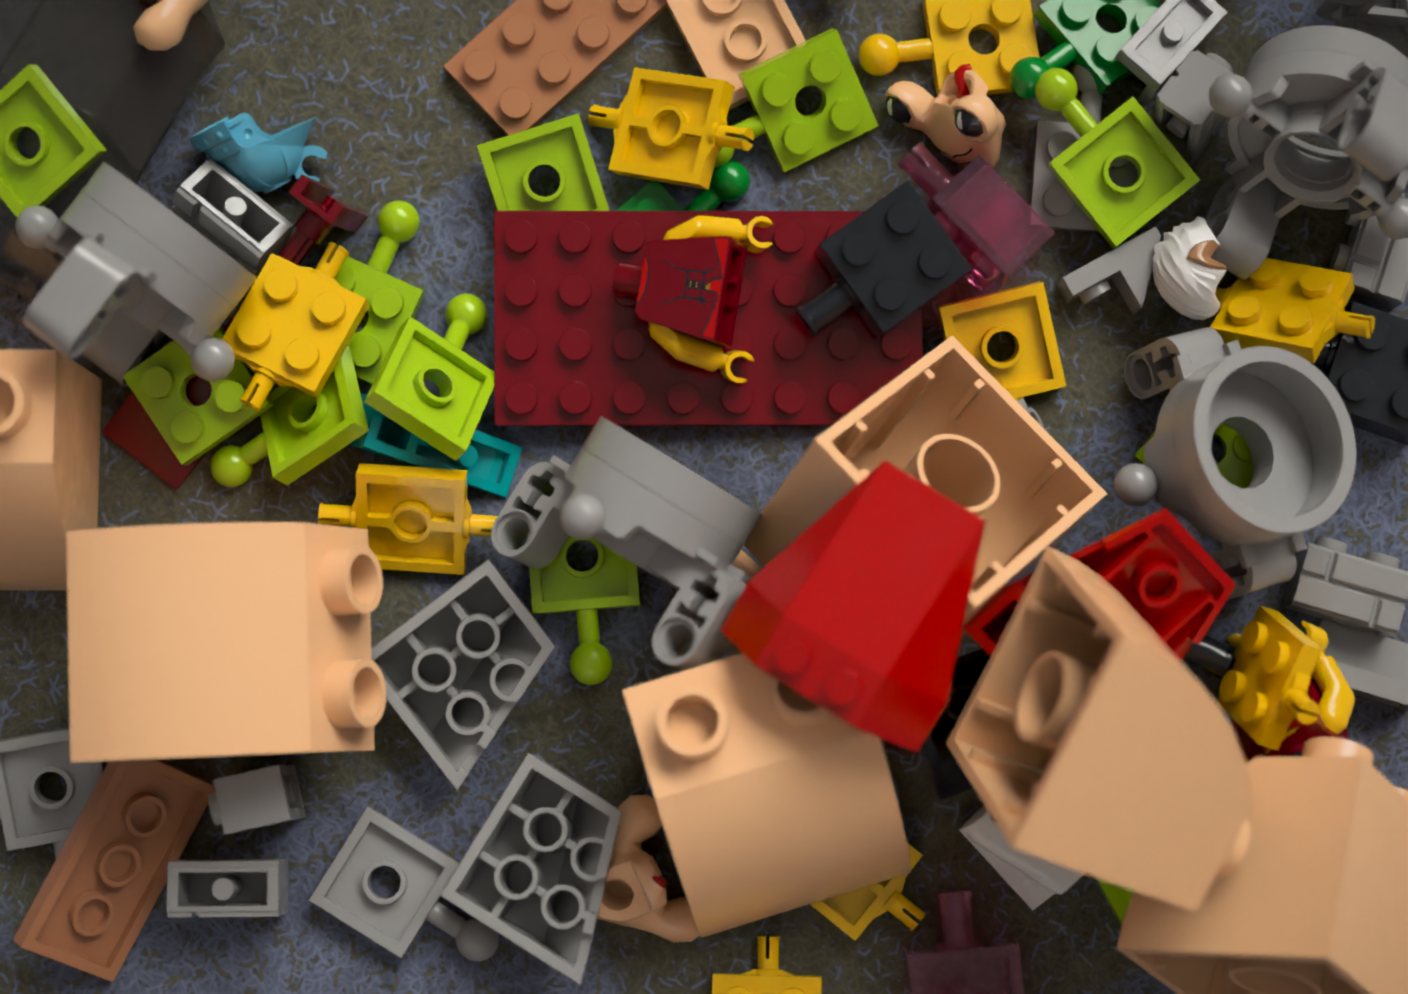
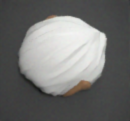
(1186, 271)

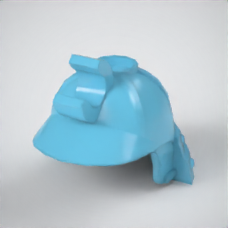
(257, 157)

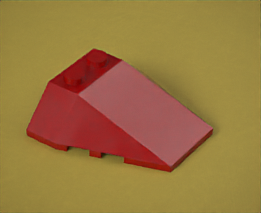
(1153, 568)
(868, 606)

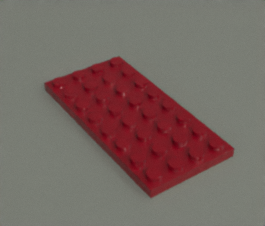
(580, 353)

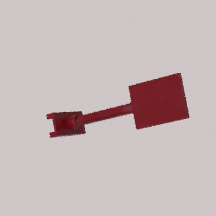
(131, 424)

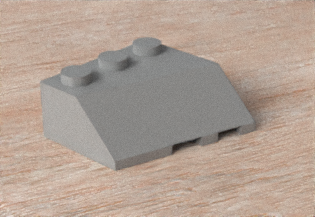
(462, 667)
(541, 866)

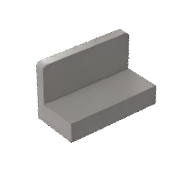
(1167, 39)
(1370, 663)

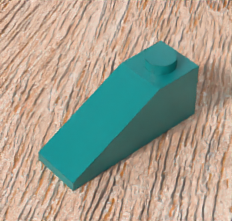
(482, 458)

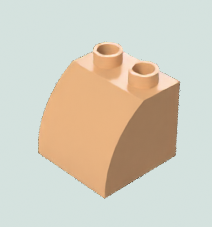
(959, 436)
(45, 464)
(221, 641)
(1103, 744)
(763, 793)
(1312, 899)

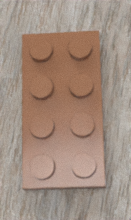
(543, 54)
(114, 865)

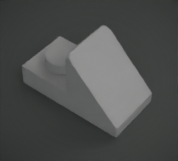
(1128, 267)

